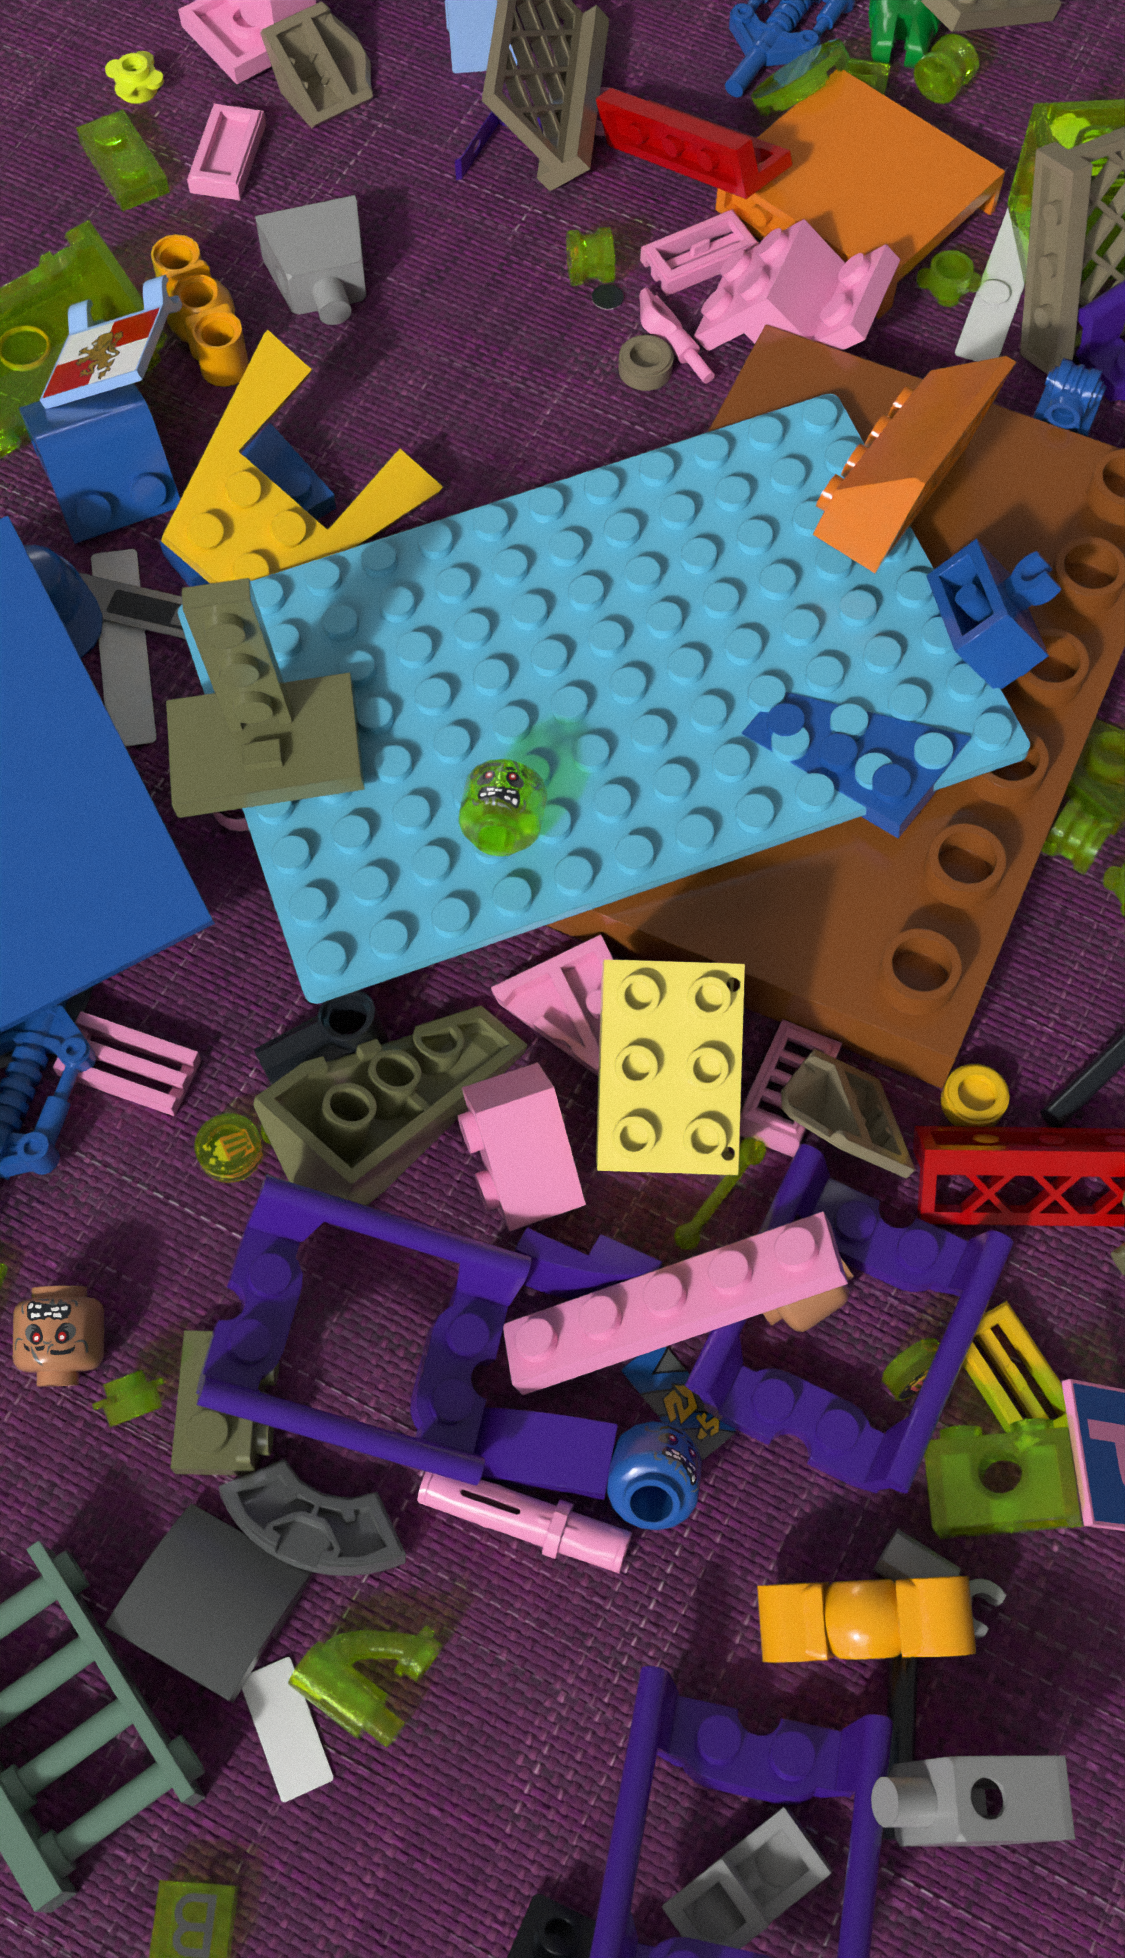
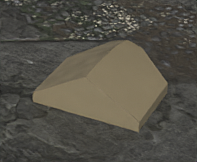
(318, 64)
(846, 1111)

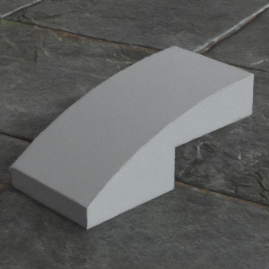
(750, 1884)

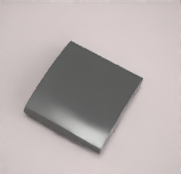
(208, 1602)

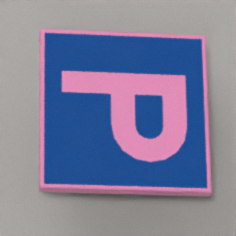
(1098, 1450)

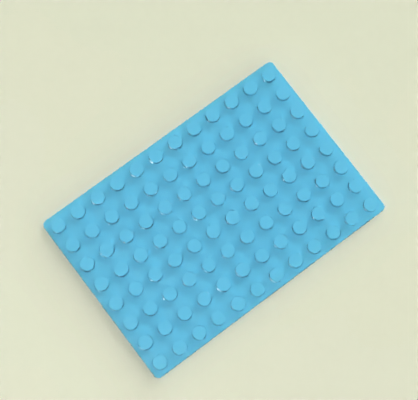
(619, 653)

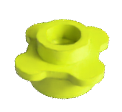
(135, 77)

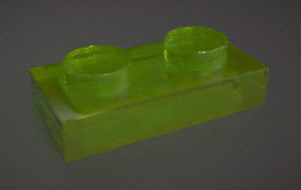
(123, 160)

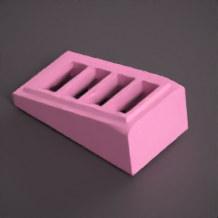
(772, 1129)

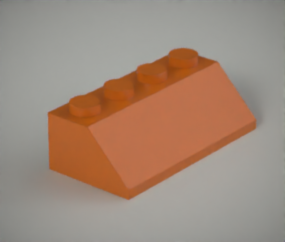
(906, 459)

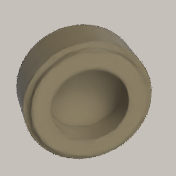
(645, 362)

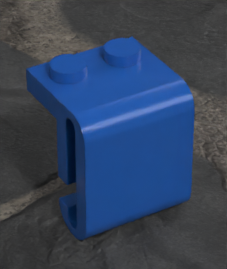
(102, 460)

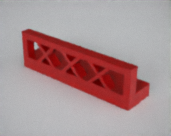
(690, 144)
(1020, 1152)

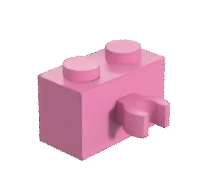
(522, 1147)

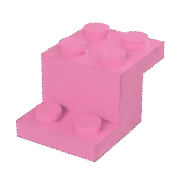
(233, 28)
(797, 287)

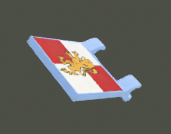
(108, 353)

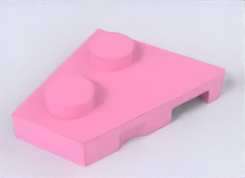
(562, 1000)

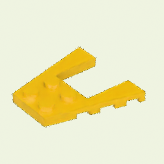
(243, 524)

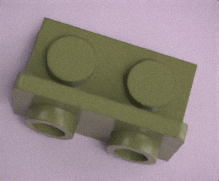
(208, 1439)

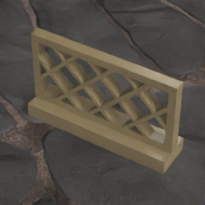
(570, 76)
(1059, 248)

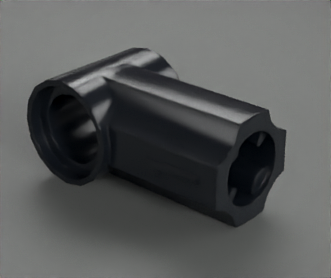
(323, 1035)

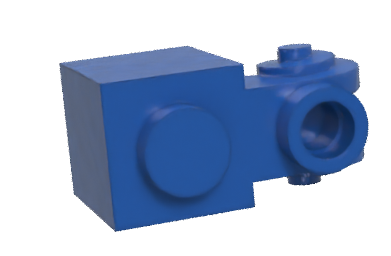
(1071, 397)

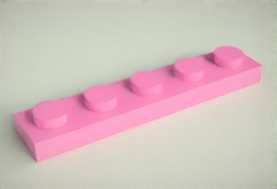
(674, 1303)

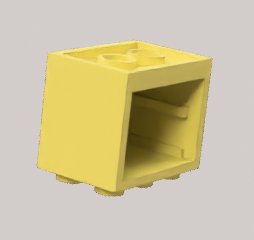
(669, 1067)

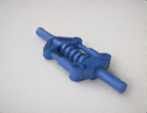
(773, 41)
(31, 1040)

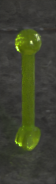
(750, 1152)

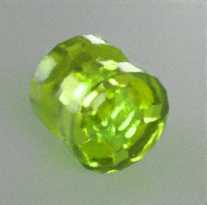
(946, 68)
(590, 256)
(1078, 836)

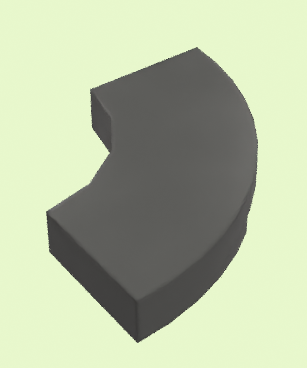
(311, 1527)

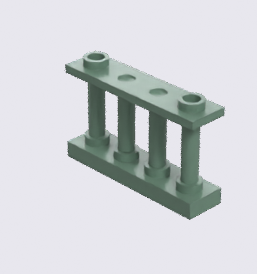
(45, 1860)

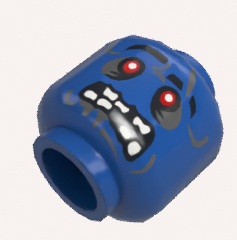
(654, 1476)

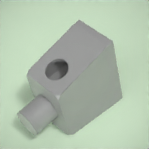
(315, 257)
(945, 1801)

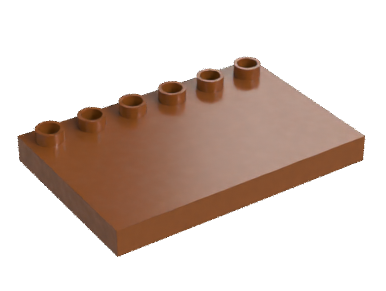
(879, 931)

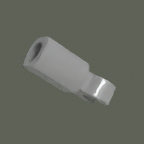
(911, 1559)

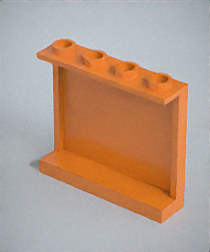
(868, 177)

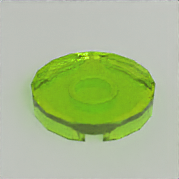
(800, 77)

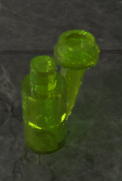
(348, 1696)

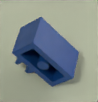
(990, 613)

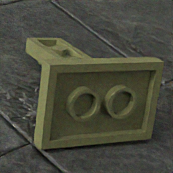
(256, 734)

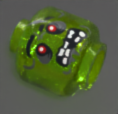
(502, 807)

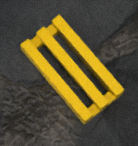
(1032, 1359)

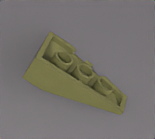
(374, 1112)

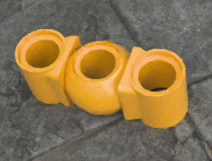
(206, 311)
(866, 1619)

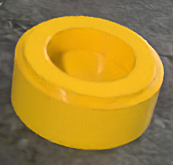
(974, 1096)

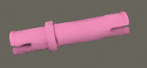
(536, 1521)

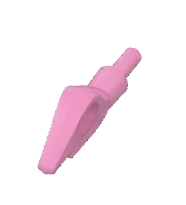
(663, 323)

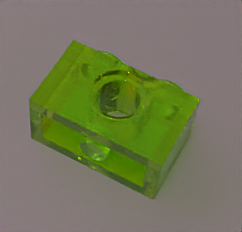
(1041, 1500)

